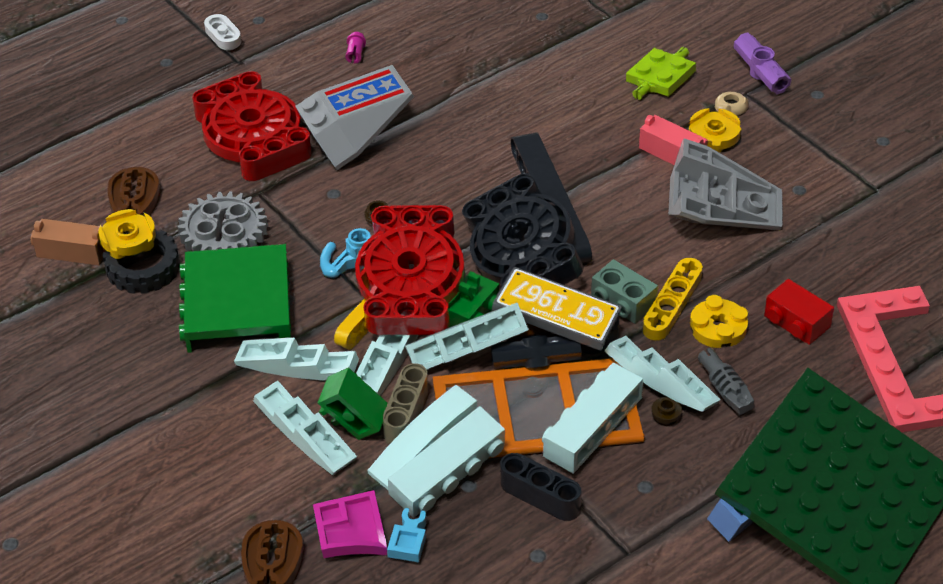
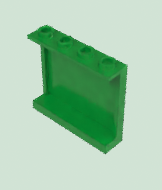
(234, 293)

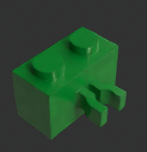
(473, 299)
(352, 404)

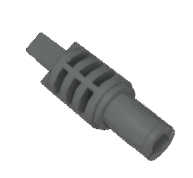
(727, 382)

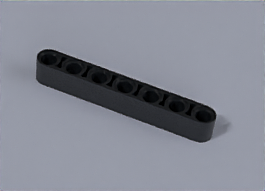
(533, 159)

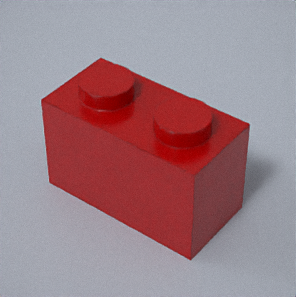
(798, 311)

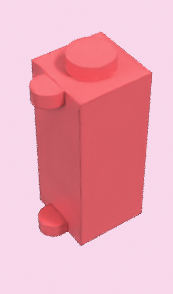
(665, 138)

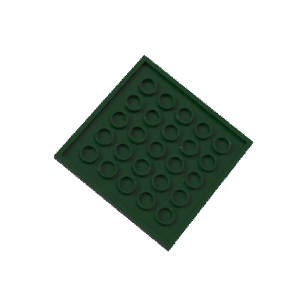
(837, 484)

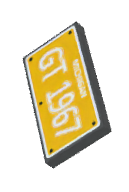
(559, 308)

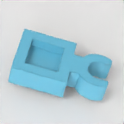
(409, 539)

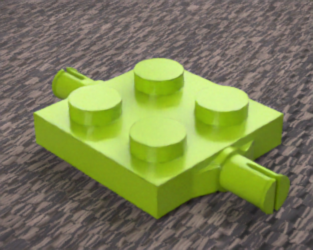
(660, 72)

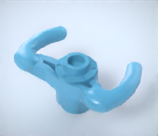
(348, 257)

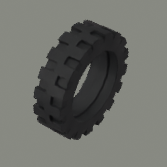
(149, 278)

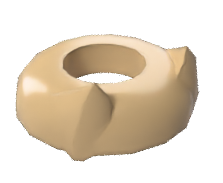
(736, 108)

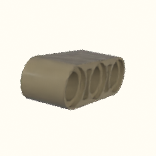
(406, 400)

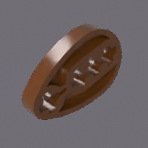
(146, 195)
(256, 550)

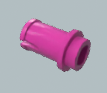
(356, 43)

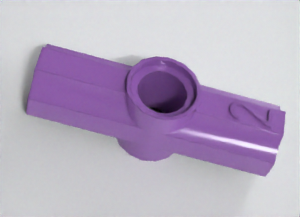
(762, 63)

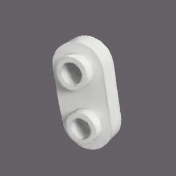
(222, 32)

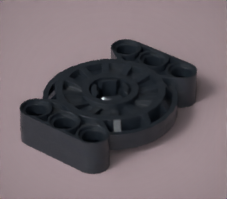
(518, 213)

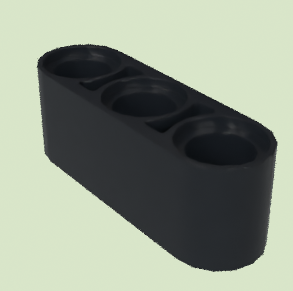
(540, 486)

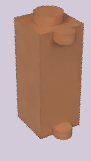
(67, 241)

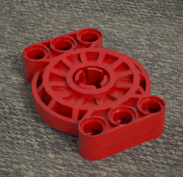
(251, 126)
(405, 298)

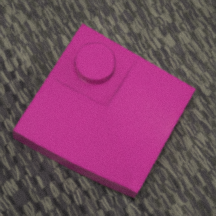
(350, 526)

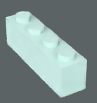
(592, 417)
(447, 462)

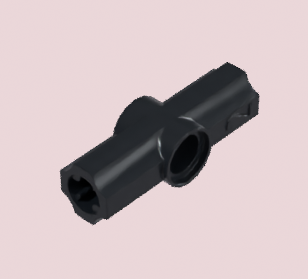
(534, 351)

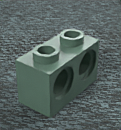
(625, 288)

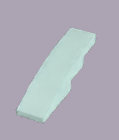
(468, 337)
(289, 359)
(384, 360)
(667, 378)
(305, 429)
(422, 432)

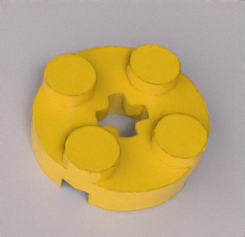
(705, 124)
(138, 240)
(722, 310)

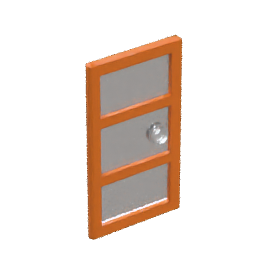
(534, 399)

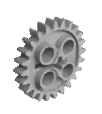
(204, 222)

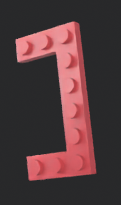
(861, 320)

